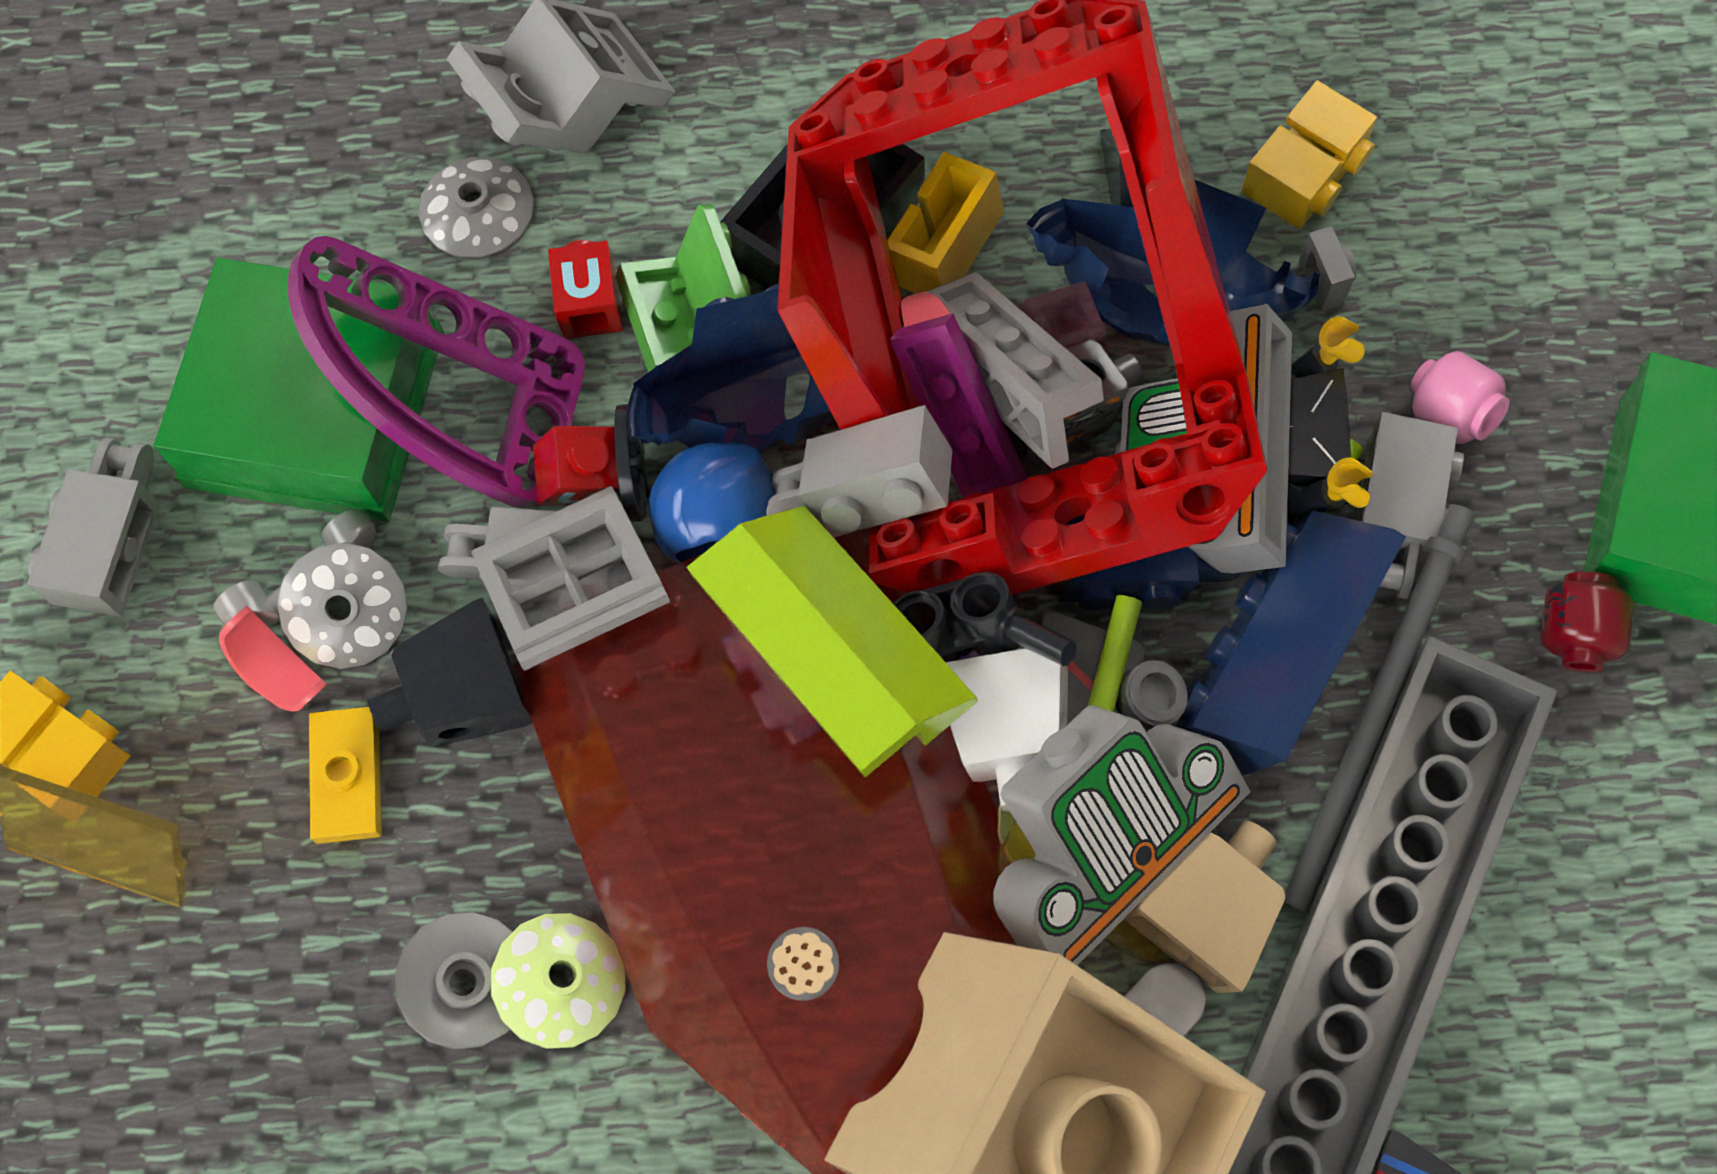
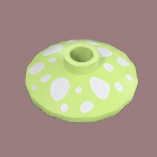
(538, 1008)

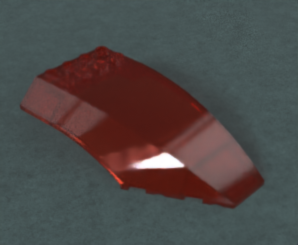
(728, 835)

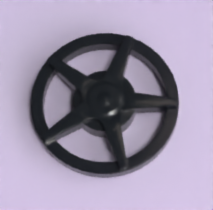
(630, 468)

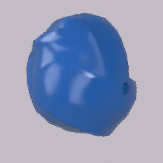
(706, 496)

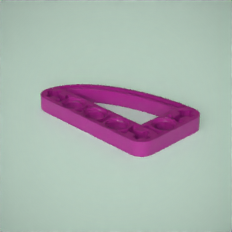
(535, 387)

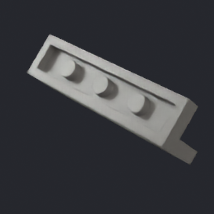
(1023, 366)

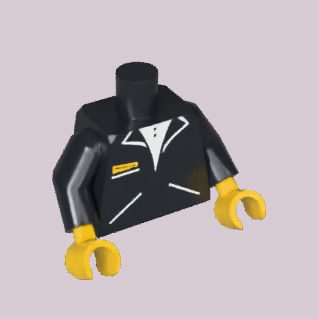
(1319, 433)

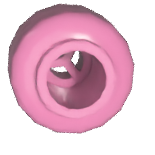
(1460, 395)

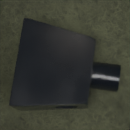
(453, 681)

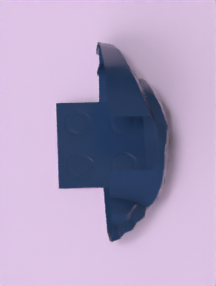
(1107, 252)
(728, 382)

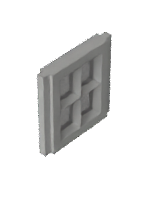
(569, 577)

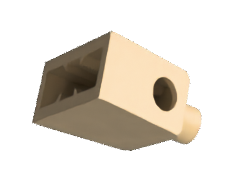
(1215, 908)

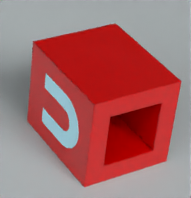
(585, 289)
(574, 464)

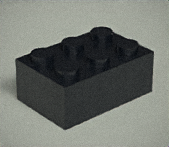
(758, 215)

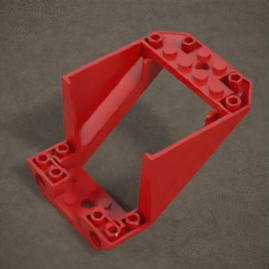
(846, 301)

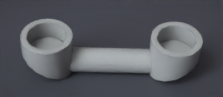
(347, 527)

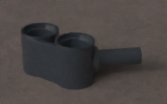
(979, 616)

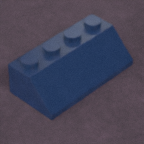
(1288, 638)

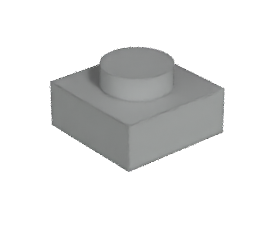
(1334, 264)

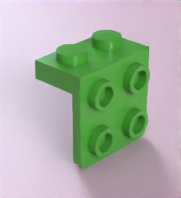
(667, 291)

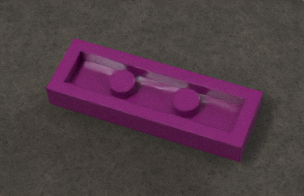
(957, 398)

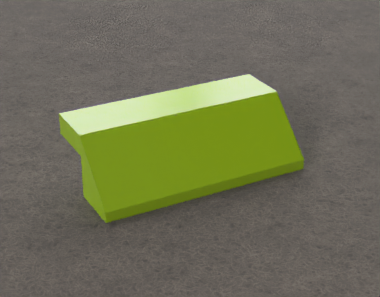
(831, 636)

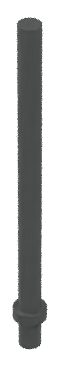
(1443, 553)

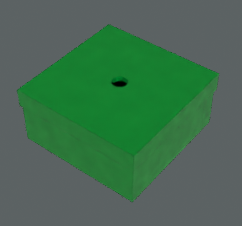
(263, 418)
(1661, 491)

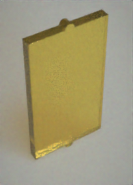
(92, 837)

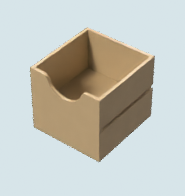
(1043, 1075)

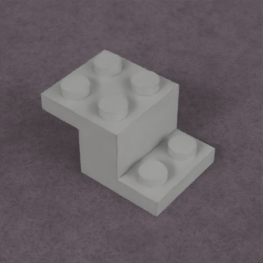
(559, 76)

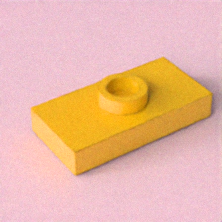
(344, 776)

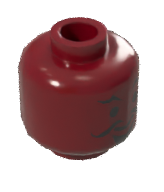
(1587, 621)

